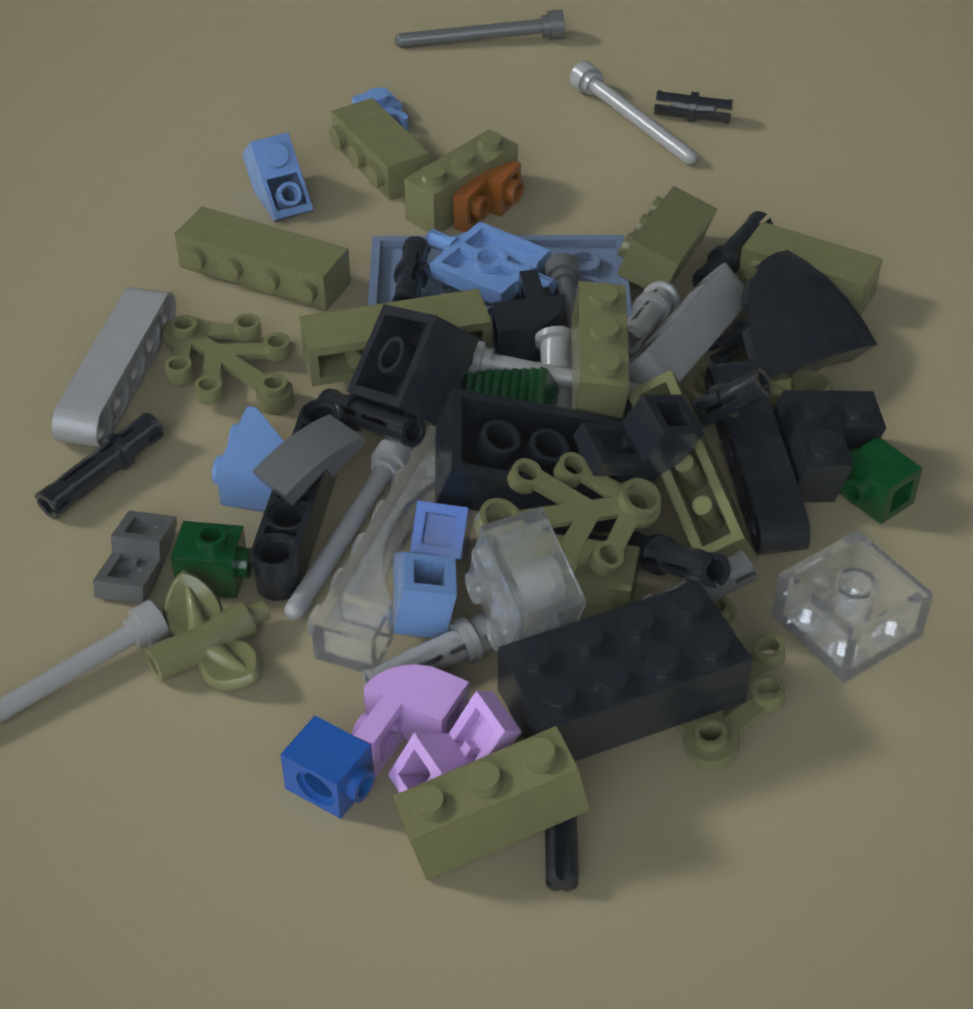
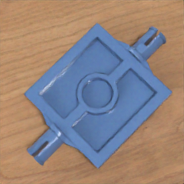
(486, 261)

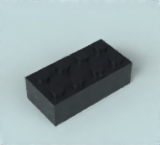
(487, 433)
(625, 672)

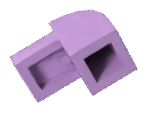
(406, 703)
(477, 733)

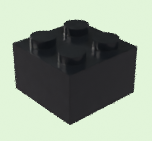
(412, 362)

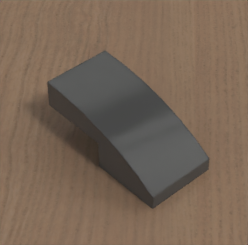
(304, 456)
(137, 557)

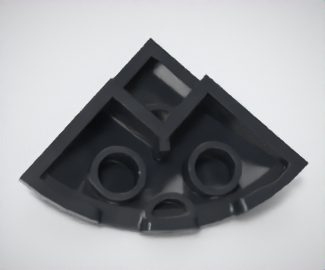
(799, 319)

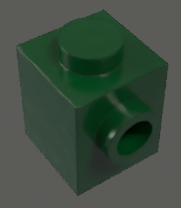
(881, 480)
(214, 554)

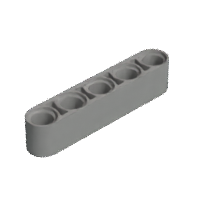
(690, 327)
(113, 368)

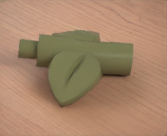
(207, 636)

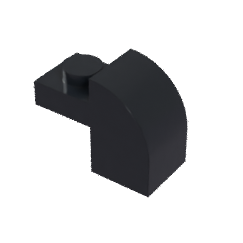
(520, 319)
(646, 443)

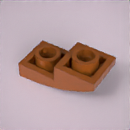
(487, 193)

